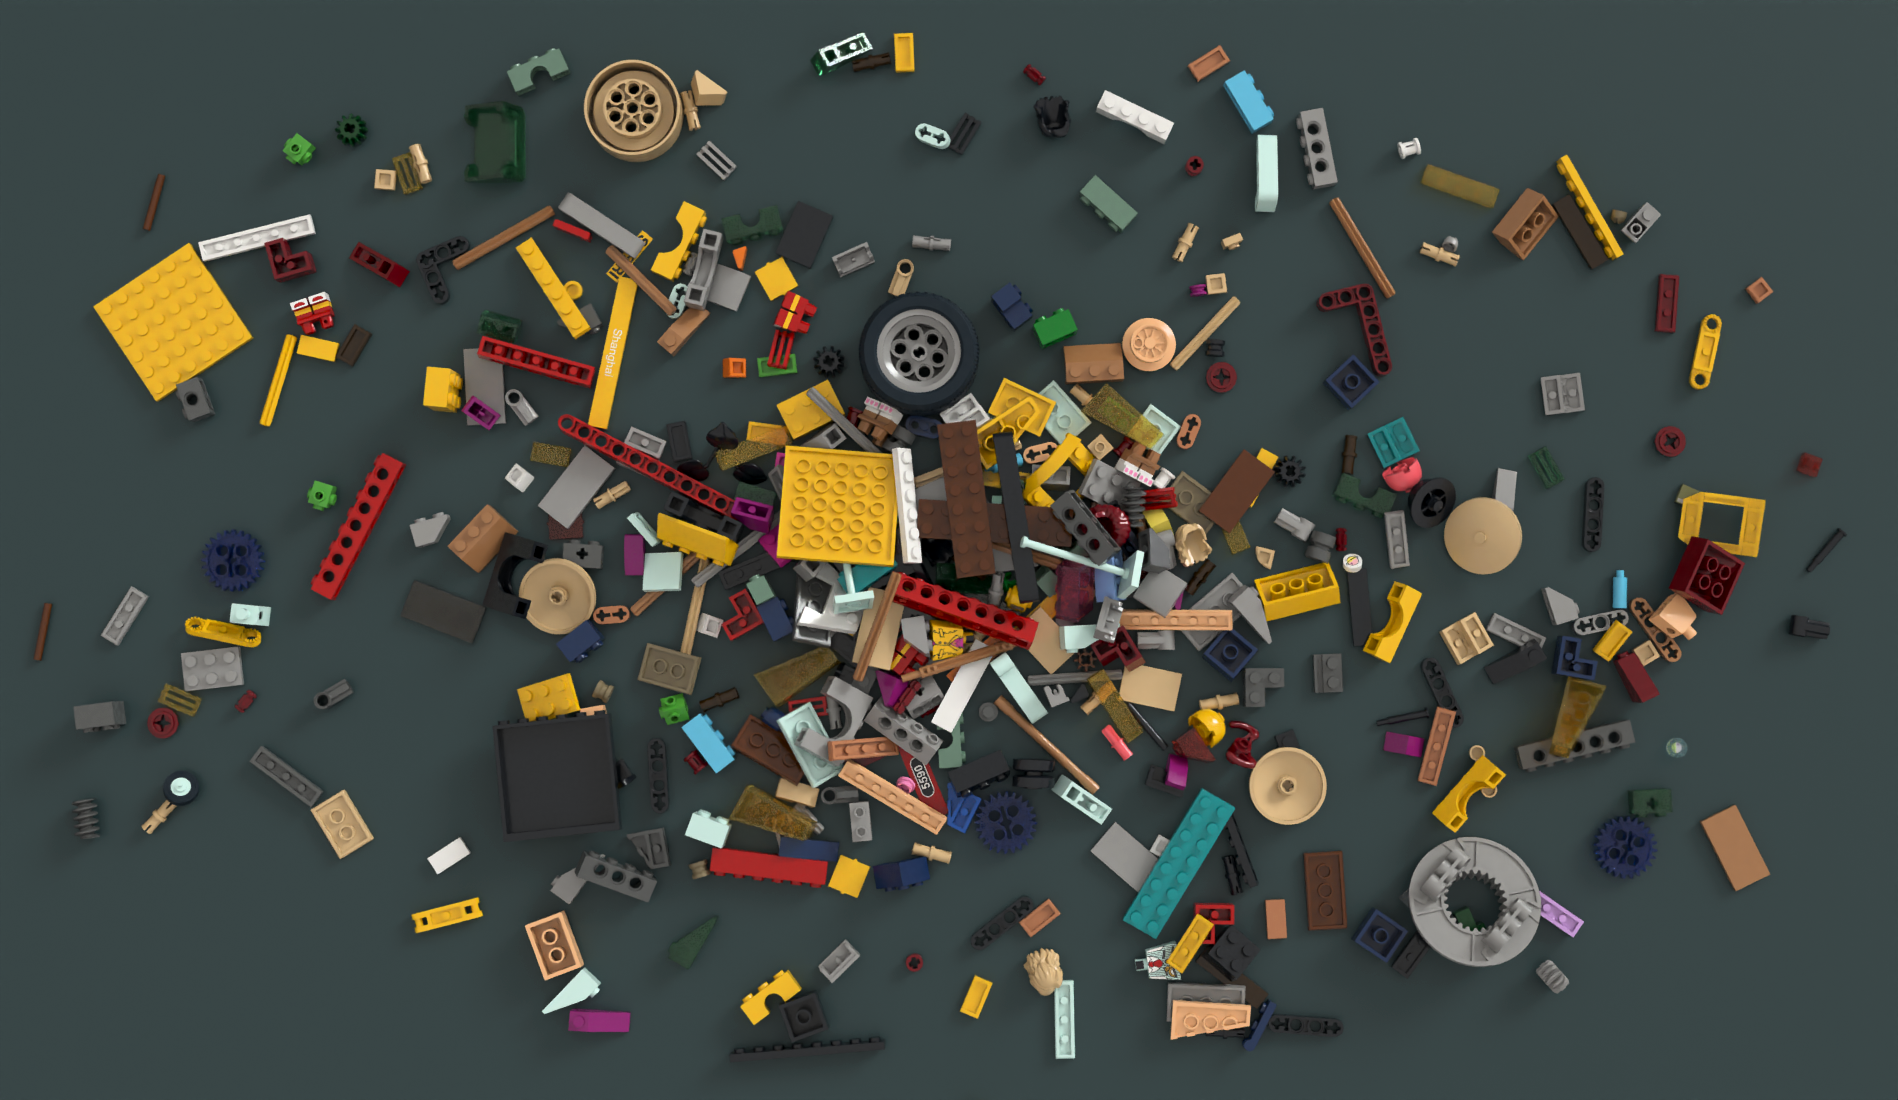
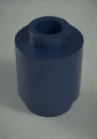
(770, 716)

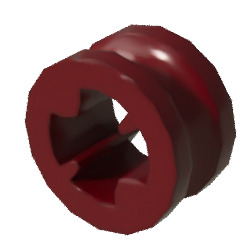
(909, 959)

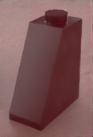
(1635, 677)

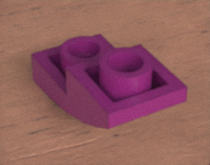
(634, 554)
(1176, 771)

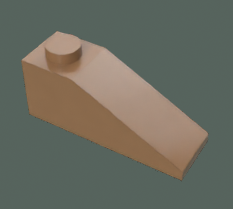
(682, 330)

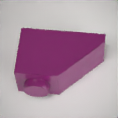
(753, 514)

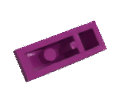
(598, 1020)

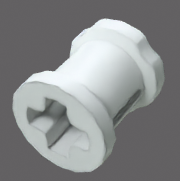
(1409, 148)
(1163, 478)

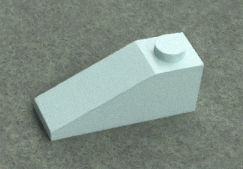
(1076, 637)
(1081, 799)
(577, 990)

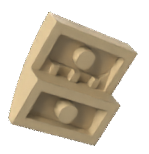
(1466, 638)

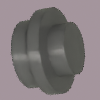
(988, 711)

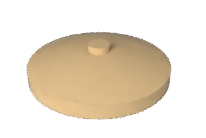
(1483, 535)
(559, 595)
(1287, 785)

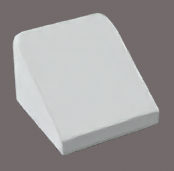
(519, 477)
(709, 625)

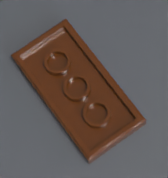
(1236, 491)
(768, 749)
(1325, 890)

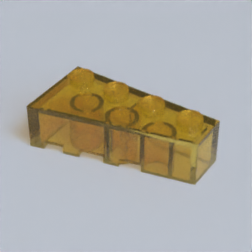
(796, 674)
(1575, 712)

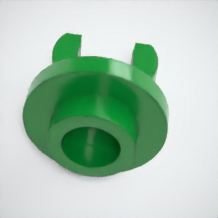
(1006, 584)

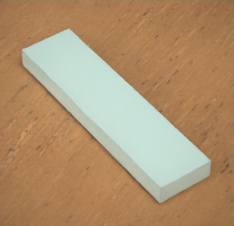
(1064, 1020)

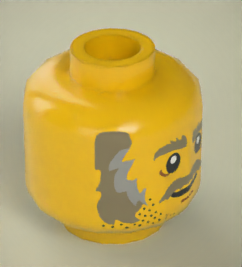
(1013, 600)

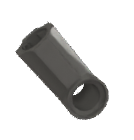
(334, 693)
(843, 794)

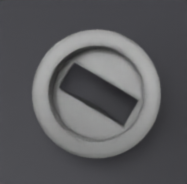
(1450, 248)

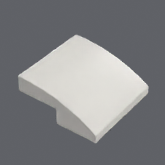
(966, 410)

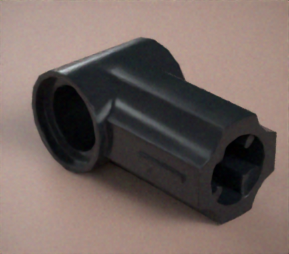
(1804, 627)

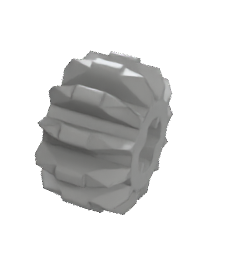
(1552, 976)

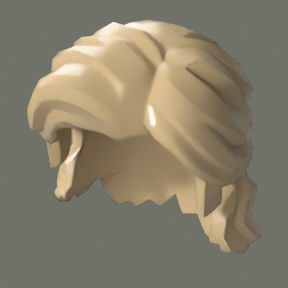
(1191, 544)
(1044, 971)

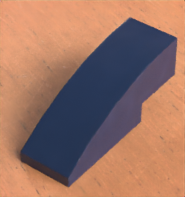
(809, 849)

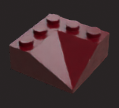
(1706, 575)

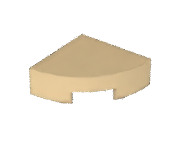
(1264, 556)

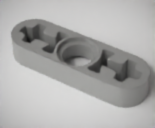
(1587, 630)

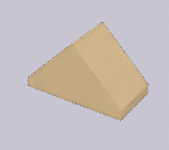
(706, 91)

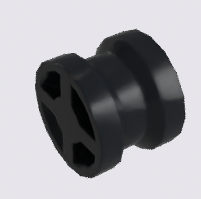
(1215, 348)

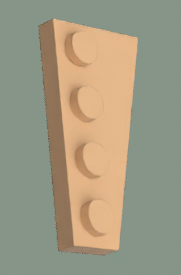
(1206, 1017)

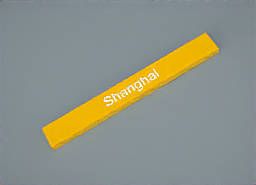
(613, 353)

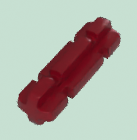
(906, 697)

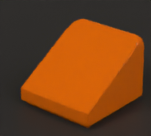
(740, 256)
(734, 368)

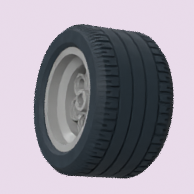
(929, 317)

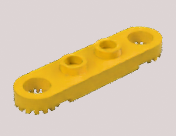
(1705, 351)
(223, 632)

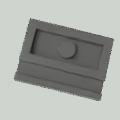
(1327, 673)

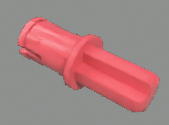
(1117, 742)

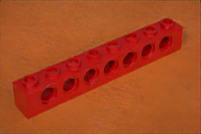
(319, 582)
(967, 618)

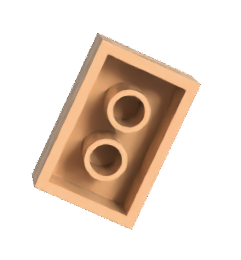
(554, 945)

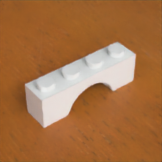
(1130, 113)

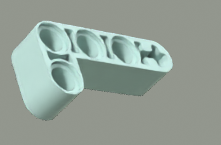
(1267, 173)
(1018, 687)

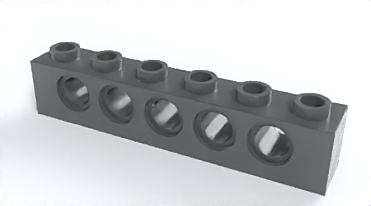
(1622, 730)

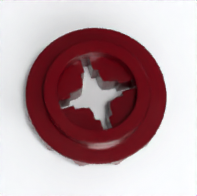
(1227, 371)
(1678, 444)
(156, 729)

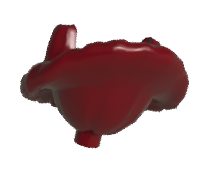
(1114, 522)

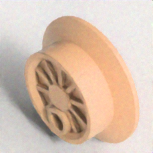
(1148, 344)

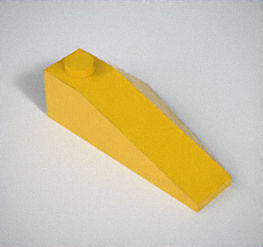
(1013, 419)

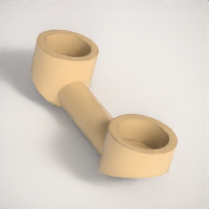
(1475, 753)

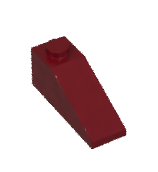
(379, 264)

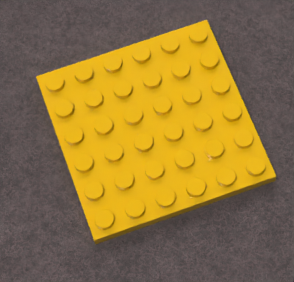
(173, 322)
(838, 507)

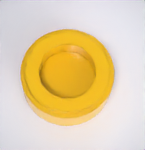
(574, 289)

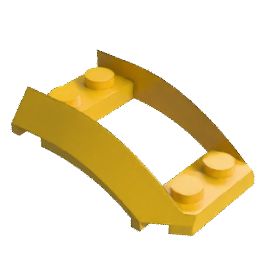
(1069, 449)
(1750, 527)

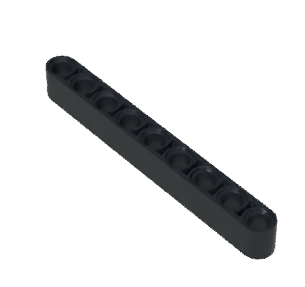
(1015, 516)

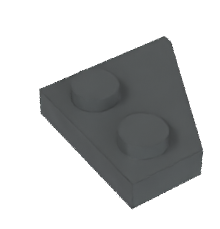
(652, 846)

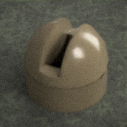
(1618, 216)

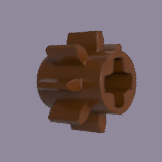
(1079, 660)

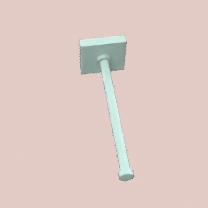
(1129, 573)
(852, 601)

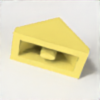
(1157, 520)

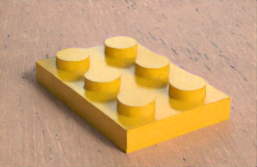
(1012, 393)
(549, 698)

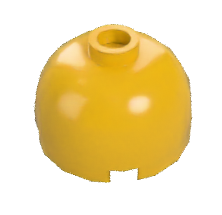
(1209, 726)

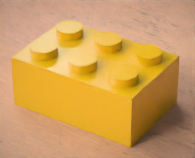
(442, 389)
(803, 415)

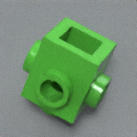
(298, 150)
(319, 489)
(674, 709)

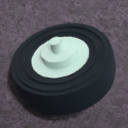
(181, 788)

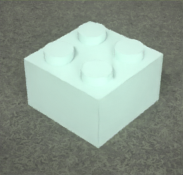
(709, 829)

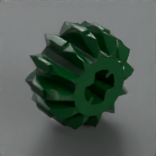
(344, 132)

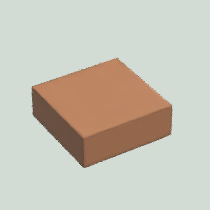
(1759, 290)

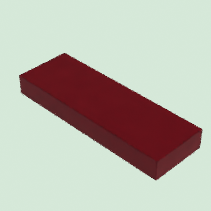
(1667, 303)

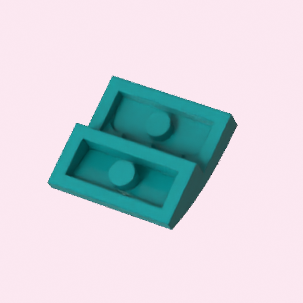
(1393, 442)

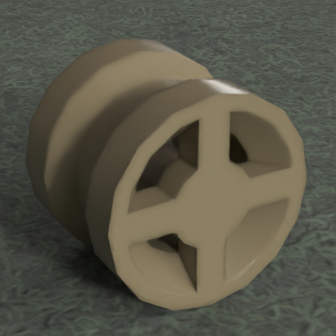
(603, 691)
(699, 869)

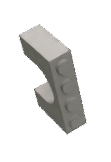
(855, 706)

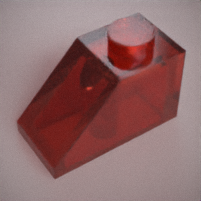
(1192, 747)

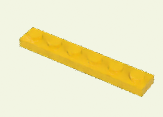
(1586, 202)
(553, 288)

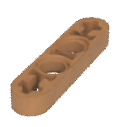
(1652, 631)

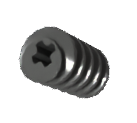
(1133, 505)
(85, 819)

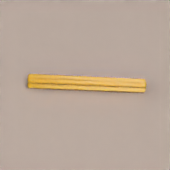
(278, 380)

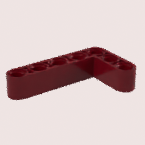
(1365, 321)

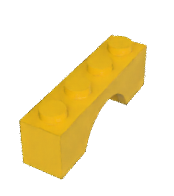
(669, 264)
(1403, 603)
(1453, 808)

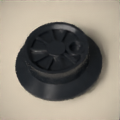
(1431, 501)

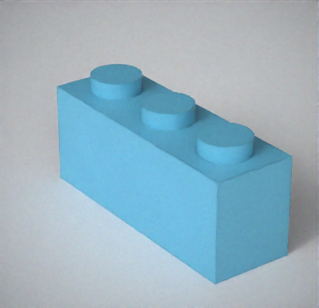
(1249, 101)
(709, 742)

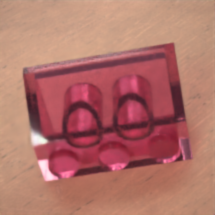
(1074, 590)

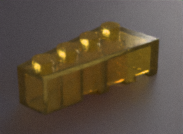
(1119, 414)
(771, 814)

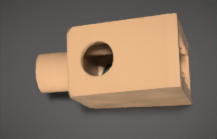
(1675, 617)

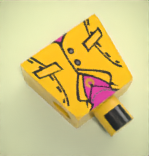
(947, 639)

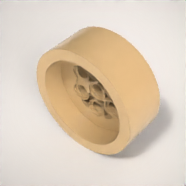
(648, 139)

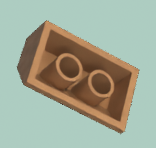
(1525, 223)
(1093, 363)
(481, 538)

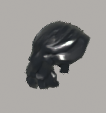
(1053, 116)
(937, 550)

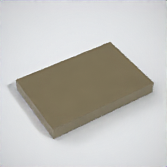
(1190, 498)
(669, 668)

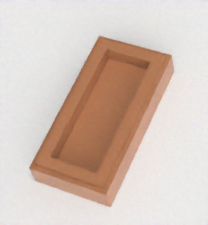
(1208, 63)
(1039, 917)
(1275, 918)

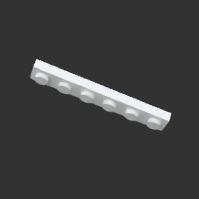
(256, 237)
(906, 505)

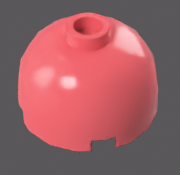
(1404, 475)

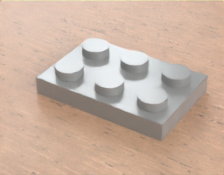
(1105, 484)
(212, 668)

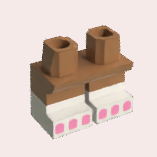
(879, 416)
(1136, 466)

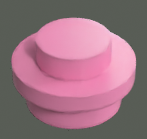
(906, 784)

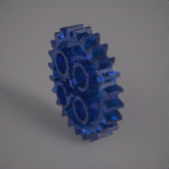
(250, 560)
(988, 826)
(1608, 840)

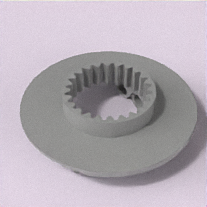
(1505, 873)

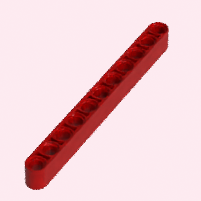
(646, 460)

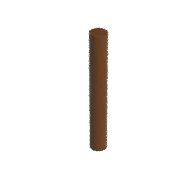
(154, 202)
(42, 631)

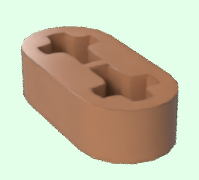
(1184, 429)
(611, 609)

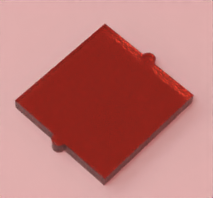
(558, 531)

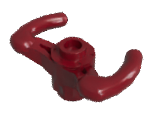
(1240, 750)

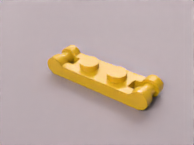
(447, 915)

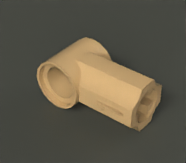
(901, 280)

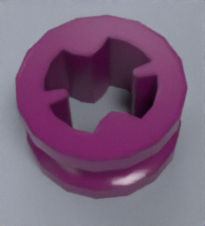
(1198, 290)

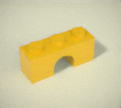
(783, 985)

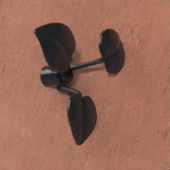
(722, 438)

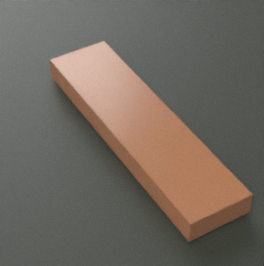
(1436, 746)
(861, 748)

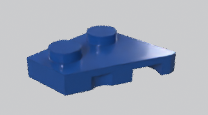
(961, 810)

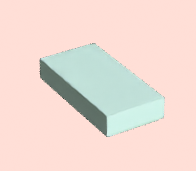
(644, 528)

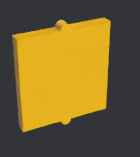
(776, 278)
(849, 876)

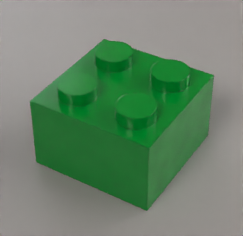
(1055, 328)

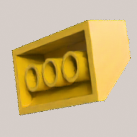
(696, 540)
(1298, 591)

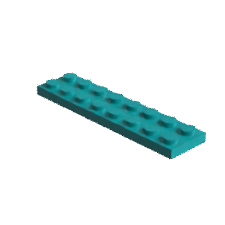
(1178, 863)

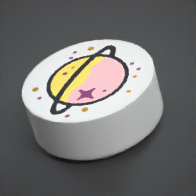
(1352, 563)

